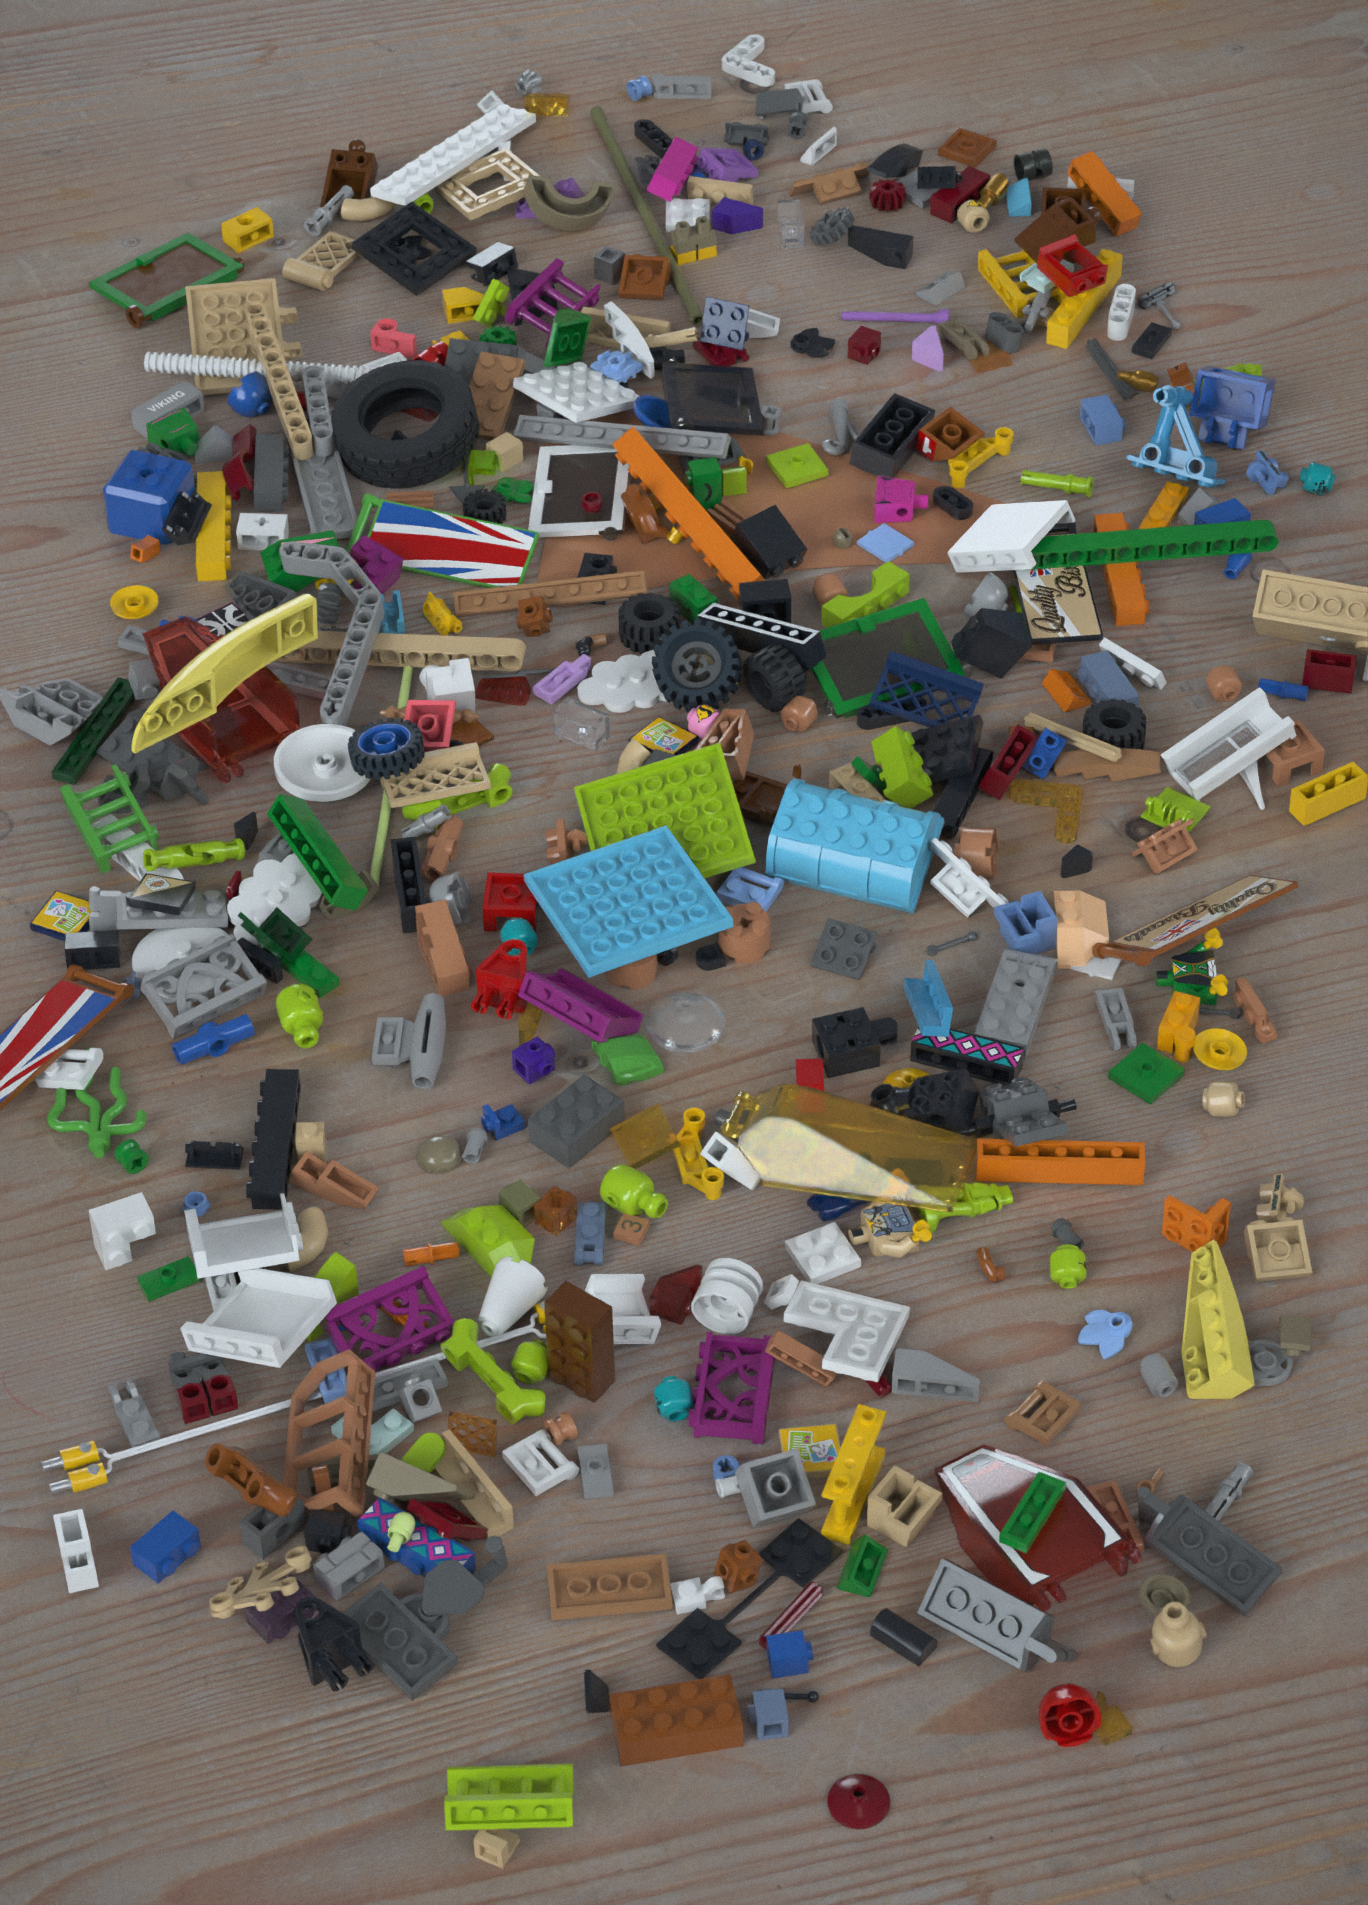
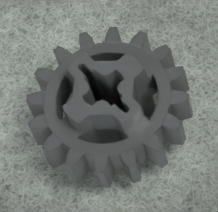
(831, 226)

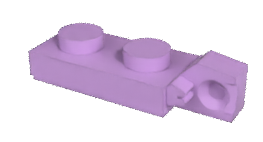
(562, 679)

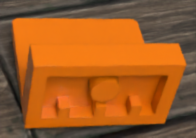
(1193, 1228)

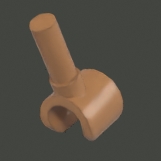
(1152, 1482)

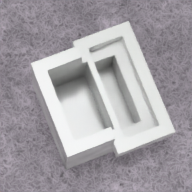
(452, 684)

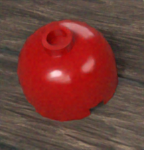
(1069, 1715)

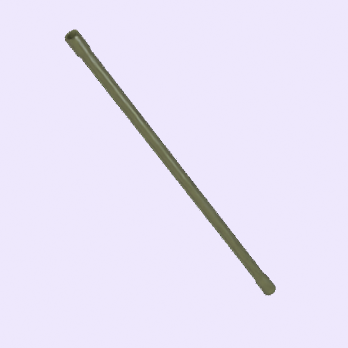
(691, 307)

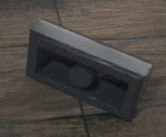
(902, 1637)

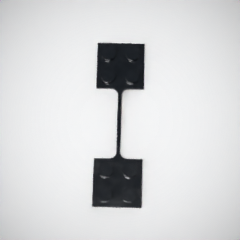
(704, 1642)

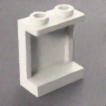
(630, 1313)

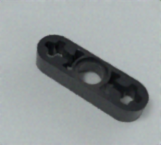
(659, 146)
(869, 718)

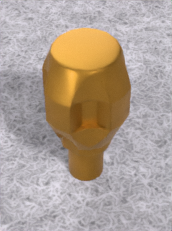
(1139, 379)

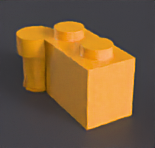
(1178, 1025)

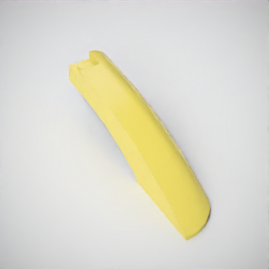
(224, 666)

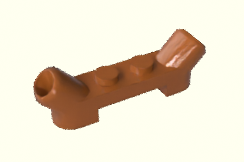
(250, 1479)

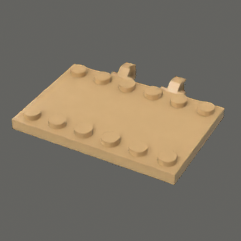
(221, 330)

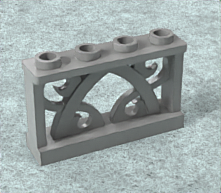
(198, 962)

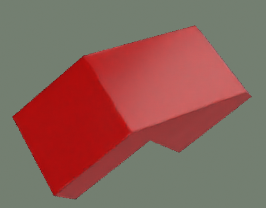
(810, 1073)

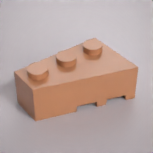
(736, 736)

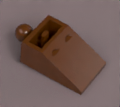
(352, 169)
(1058, 223)

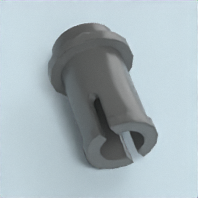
(1062, 1229)

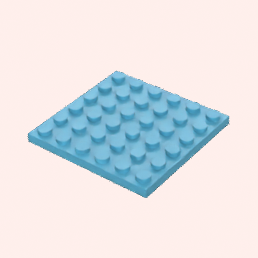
(628, 901)

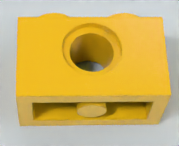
(247, 230)

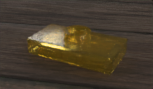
(528, 1023)

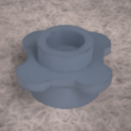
(136, 982)

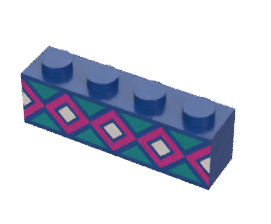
(424, 1548)

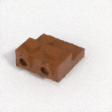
(644, 277)

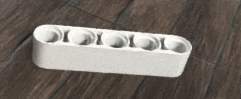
(132, 858)

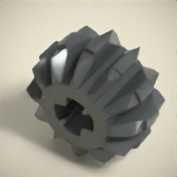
(328, 603)

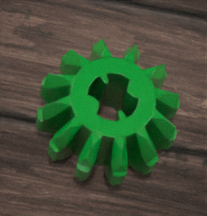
(499, 335)

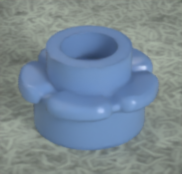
(197, 1201)

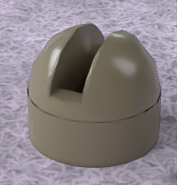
(842, 538)

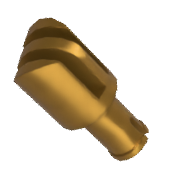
(994, 190)

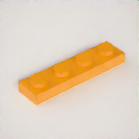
(1165, 506)

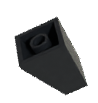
(769, 542)
(992, 641)

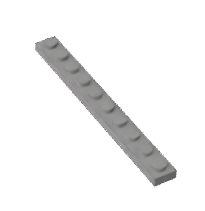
(605, 434)
(296, 679)

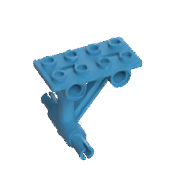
(1170, 459)

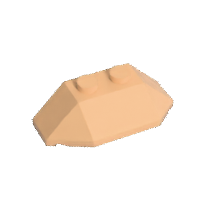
(1079, 926)

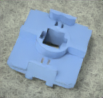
(617, 366)

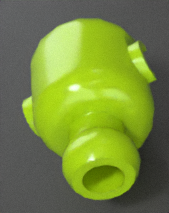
(300, 1014)
(632, 1192)

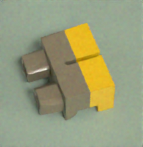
(693, 241)

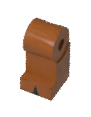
(1182, 376)

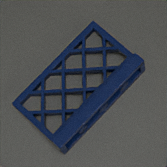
(932, 680)

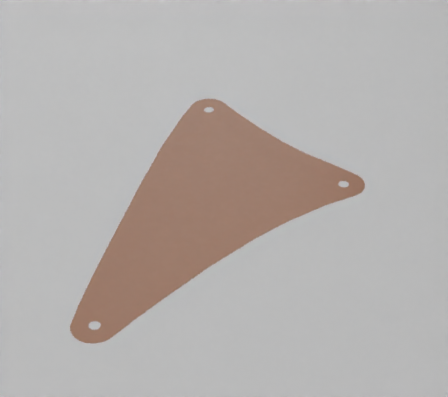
(810, 508)

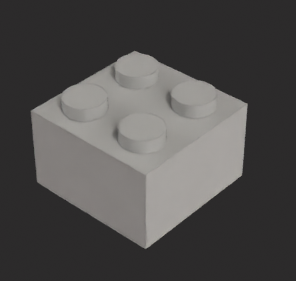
(775, 1488)

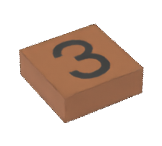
(631, 1229)

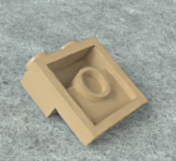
(1277, 1249)

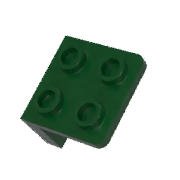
(278, 934)

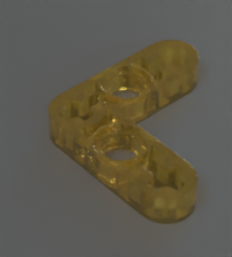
(1058, 799)

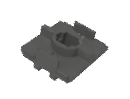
(647, 167)

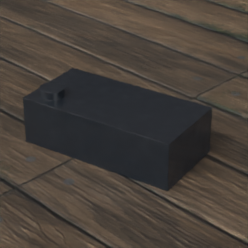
(890, 437)

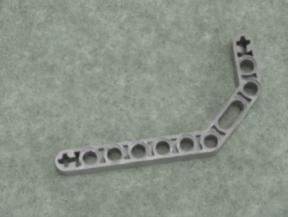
(338, 565)

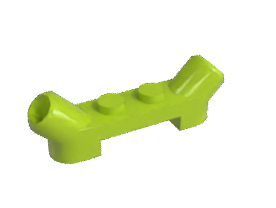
(498, 794)
(511, 1400)

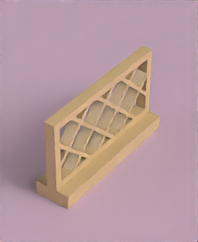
(442, 766)

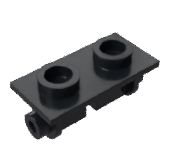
(938, 177)
(221, 1156)

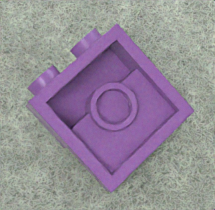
(725, 164)

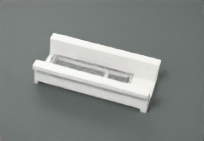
(1227, 745)

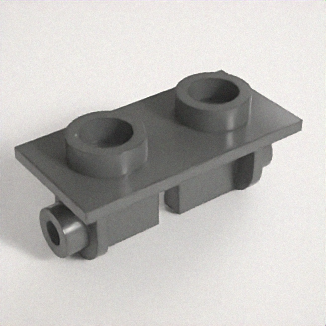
(738, 132)

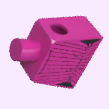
(897, 500)

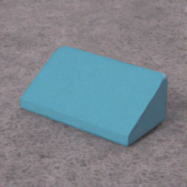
(1019, 199)

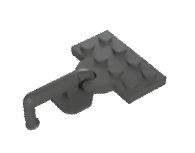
(408, 1633)

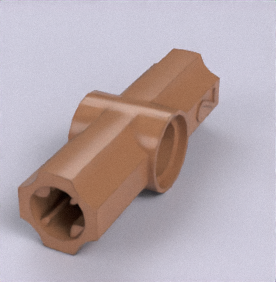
(441, 848)

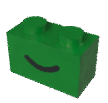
(705, 481)
(690, 597)

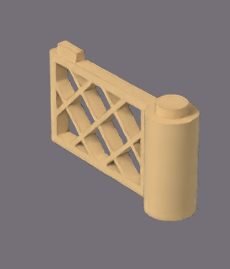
(313, 273)

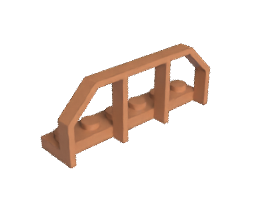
(355, 1438)

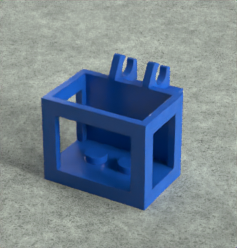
(1230, 405)

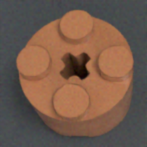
(979, 849)
(750, 933)
(635, 974)

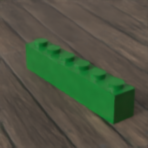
(317, 852)

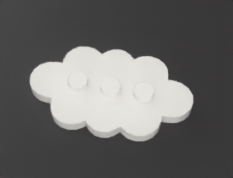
(623, 684)
(272, 886)

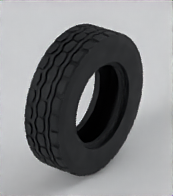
(415, 459)

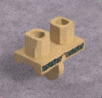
(1281, 1200)

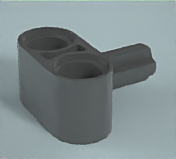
(1005, 332)

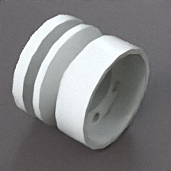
(727, 1296)

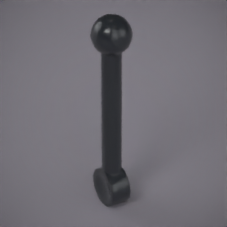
(812, 1696)

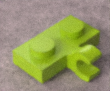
(492, 304)

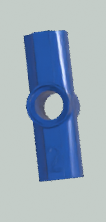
(213, 1039)

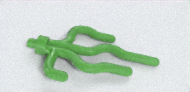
(98, 1131)

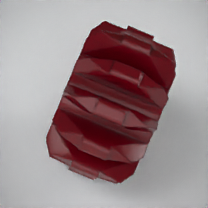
(887, 195)

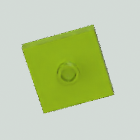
(797, 465)

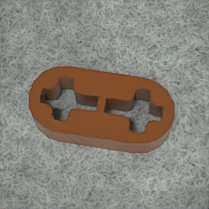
(322, 1482)

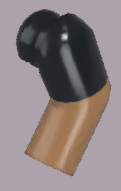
(584, 645)

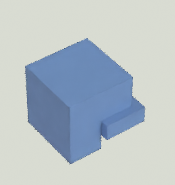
(1028, 924)

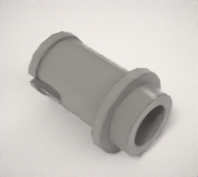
(476, 1140)

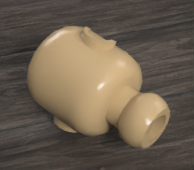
(1177, 1635)

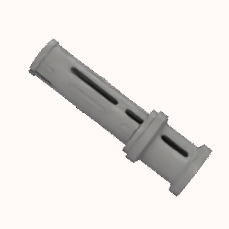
(318, 220)

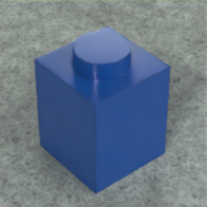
(788, 1654)

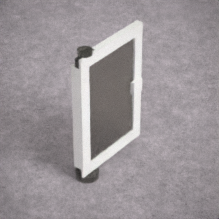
(562, 480)

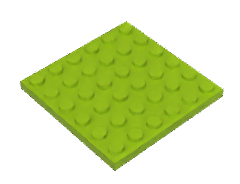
(682, 792)

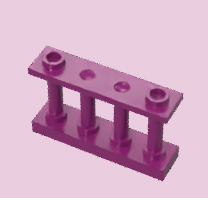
(542, 286)

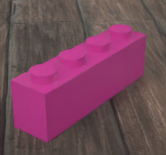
(674, 169)

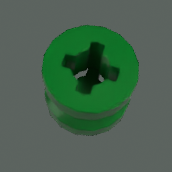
(131, 1156)

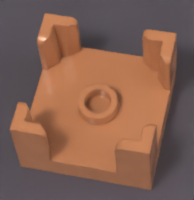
(1294, 753)

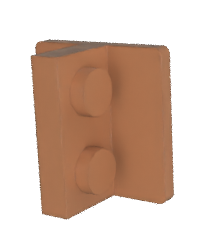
(1167, 846)

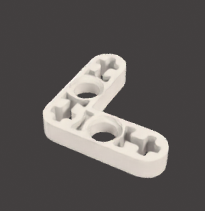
(740, 64)

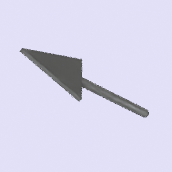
(463, 491)
(522, 673)

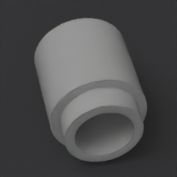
(1158, 1375)

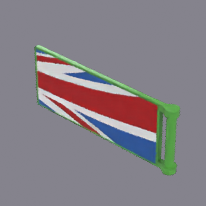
(448, 543)

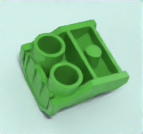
(628, 1058)

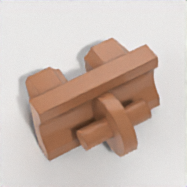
(563, 842)

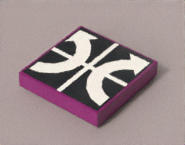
(224, 619)

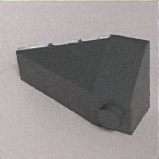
(257, 594)

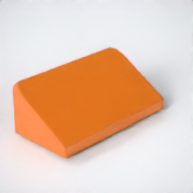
(1065, 690)

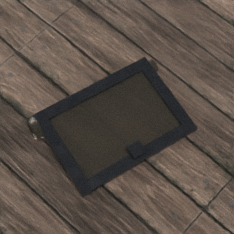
(711, 398)

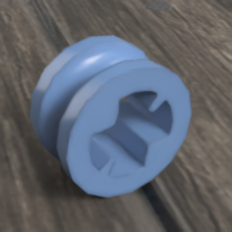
(724, 1462)

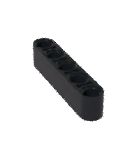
(961, 793)

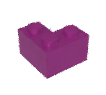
(377, 563)

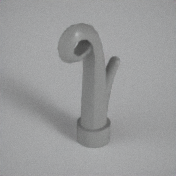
(843, 427)

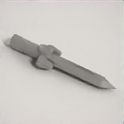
(1035, 311)

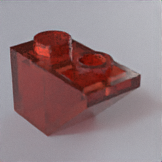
(674, 1294)

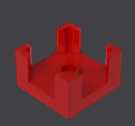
(507, 897)

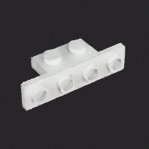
(960, 884)

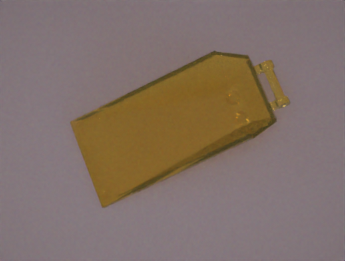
(848, 1149)

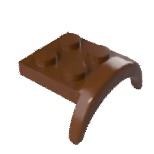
(761, 796)

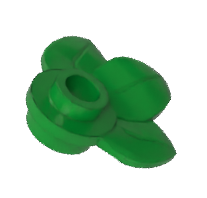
(514, 490)

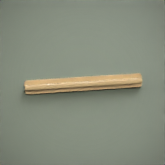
(1074, 737)

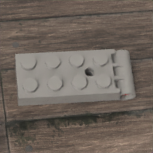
(1017, 998)

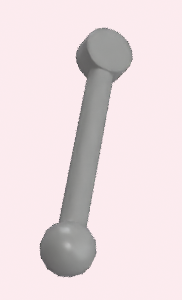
(1161, 304)

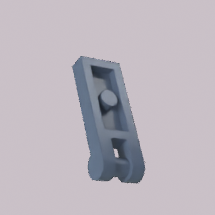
(590, 1233)

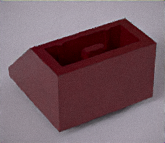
(1329, 671)

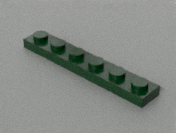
(94, 732)

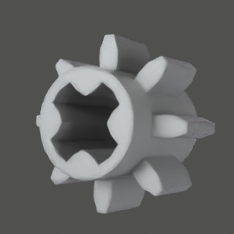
(529, 82)

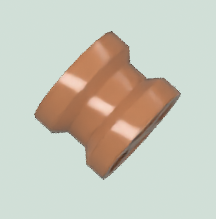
(561, 1428)

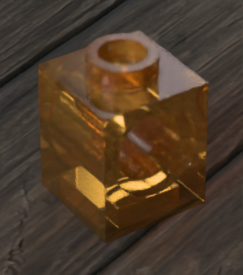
(555, 1210)

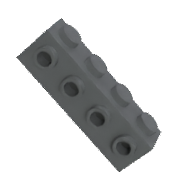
(269, 474)

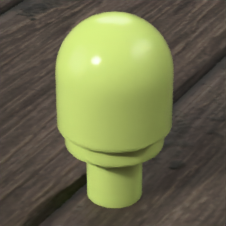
(400, 1530)

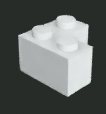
(118, 1225)

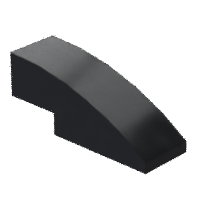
(896, 161)

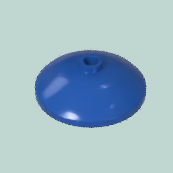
(651, 411)

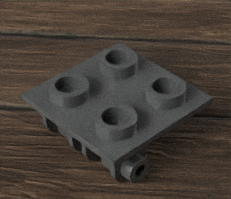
(844, 948)

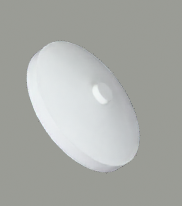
(317, 764)
(171, 943)

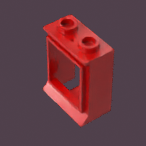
(1070, 283)

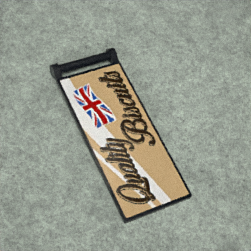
(1058, 601)

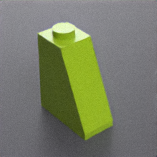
(343, 1280)

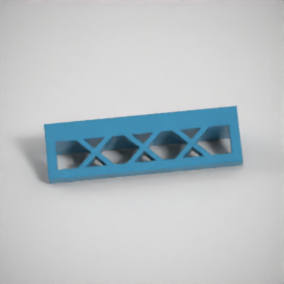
(929, 1002)

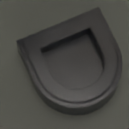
(710, 957)

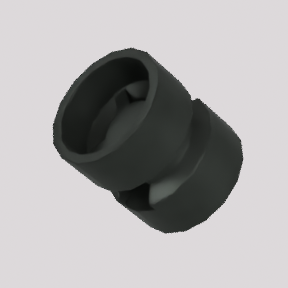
(1034, 164)

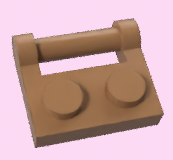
(1049, 1418)

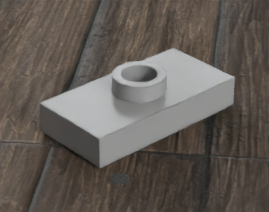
(595, 1471)

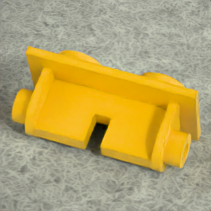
(440, 616)

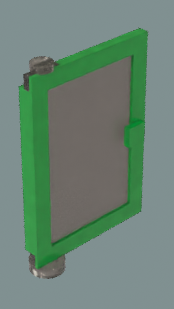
(861, 648)

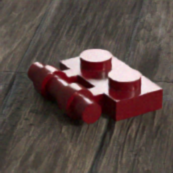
(719, 355)

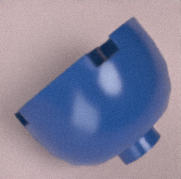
(252, 397)

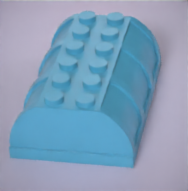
(852, 845)

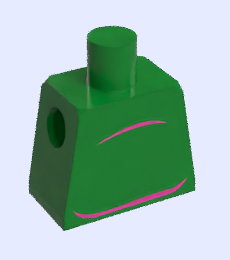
(174, 432)

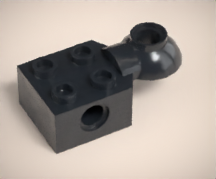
(937, 1100)

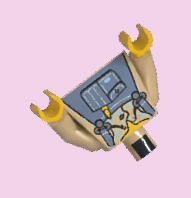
(889, 1230)

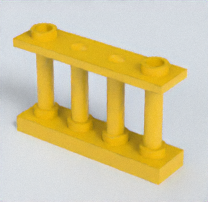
(1006, 288)
(853, 1474)

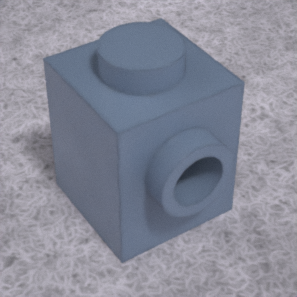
(769, 1714)

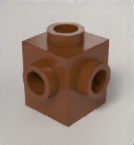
(534, 616)
(738, 1566)

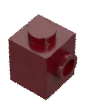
(864, 345)

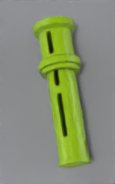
(1068, 483)

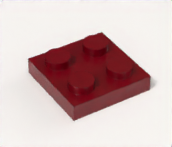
(446, 1519)

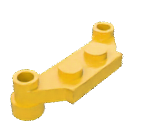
(979, 453)
(690, 1162)

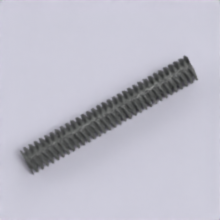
(1109, 368)

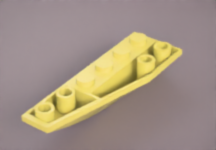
(1214, 1331)

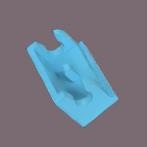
(393, 618)

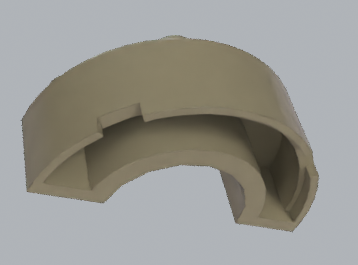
(565, 212)

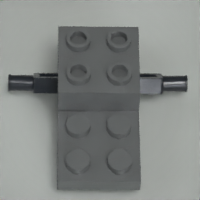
(1019, 1113)

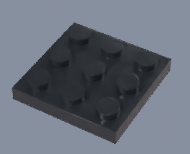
(949, 747)

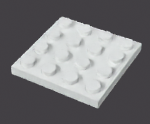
(576, 392)

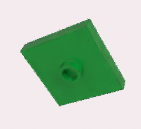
(1146, 1073)

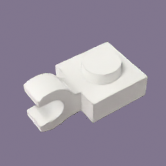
(692, 1594)

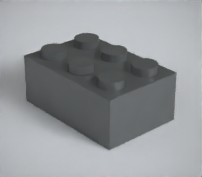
(576, 1121)

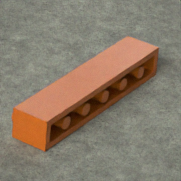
(1122, 579)
(1061, 1162)

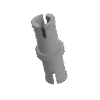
(426, 822)

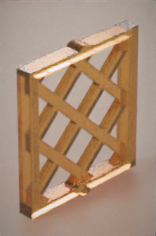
(474, 1420)

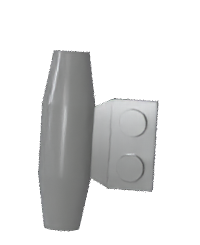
(419, 1042)

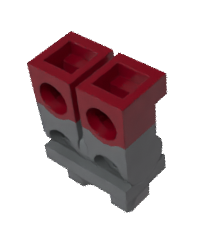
(192, 1376)

